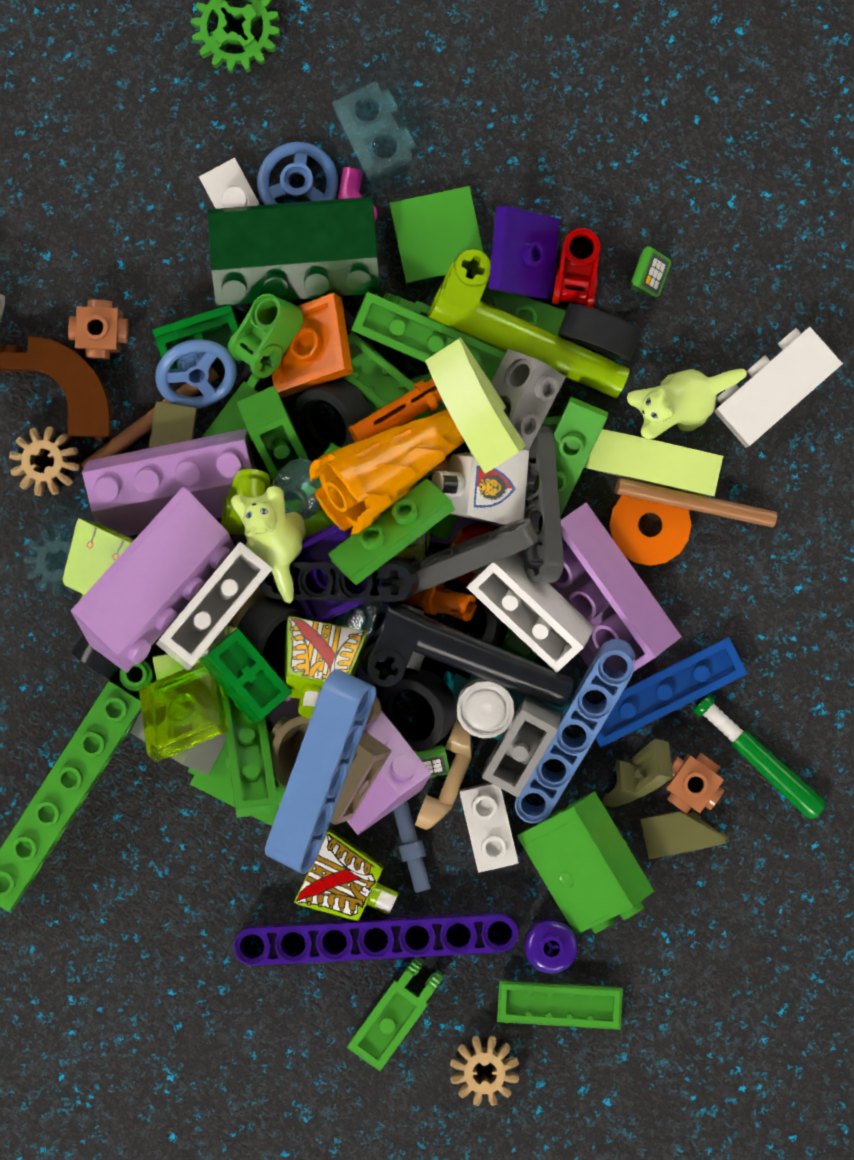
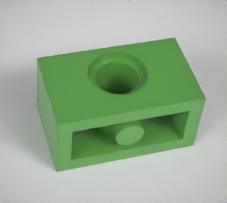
(271, 429)

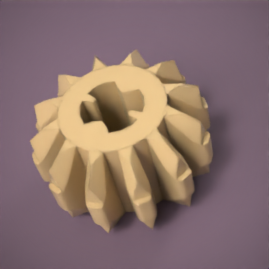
(37, 449)
(484, 1084)

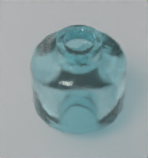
(297, 488)

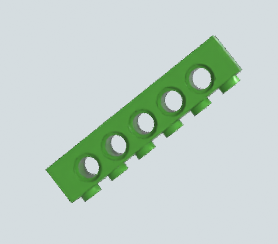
(65, 790)

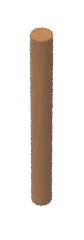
(142, 425)
(696, 502)

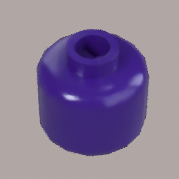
(541, 933)

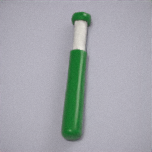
(774, 770)

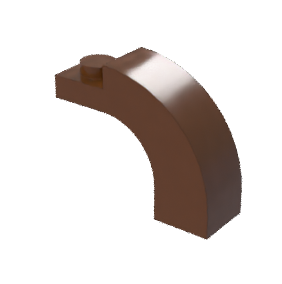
(86, 394)

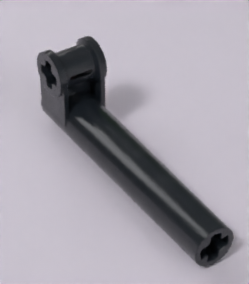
(401, 632)

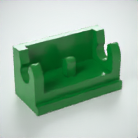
(213, 325)
(245, 676)

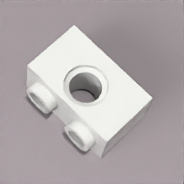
(488, 826)

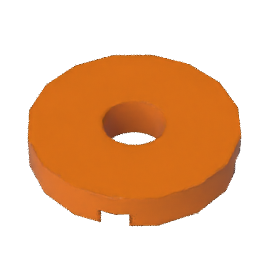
(644, 549)

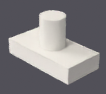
(228, 186)

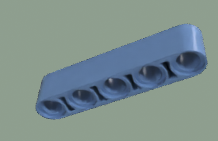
(582, 713)
(320, 771)

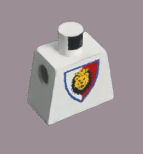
(487, 497)

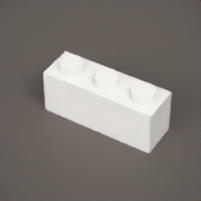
(776, 385)
(214, 606)
(532, 610)

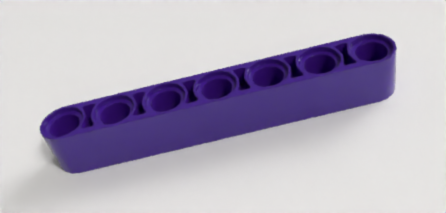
(358, 949)

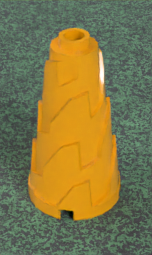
(380, 470)

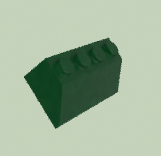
(294, 250)

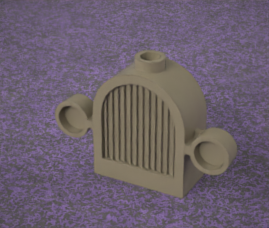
(365, 767)

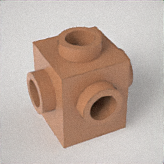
(113, 334)
(683, 771)

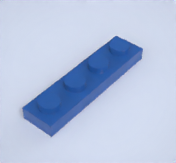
(672, 689)

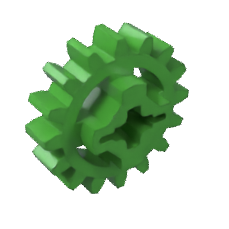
(221, 40)

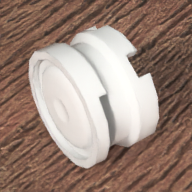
(485, 708)

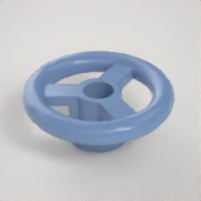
(301, 151)
(193, 364)

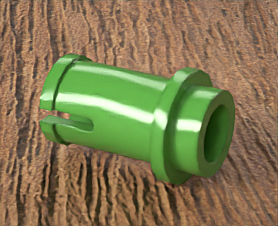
(128, 679)

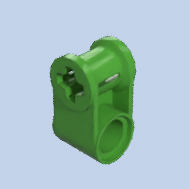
(266, 332)

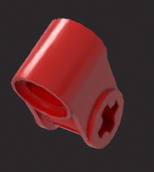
(577, 272)

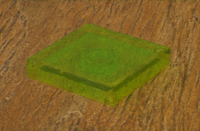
(182, 711)

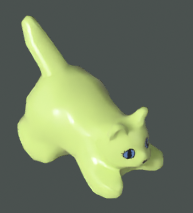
(681, 399)
(272, 534)

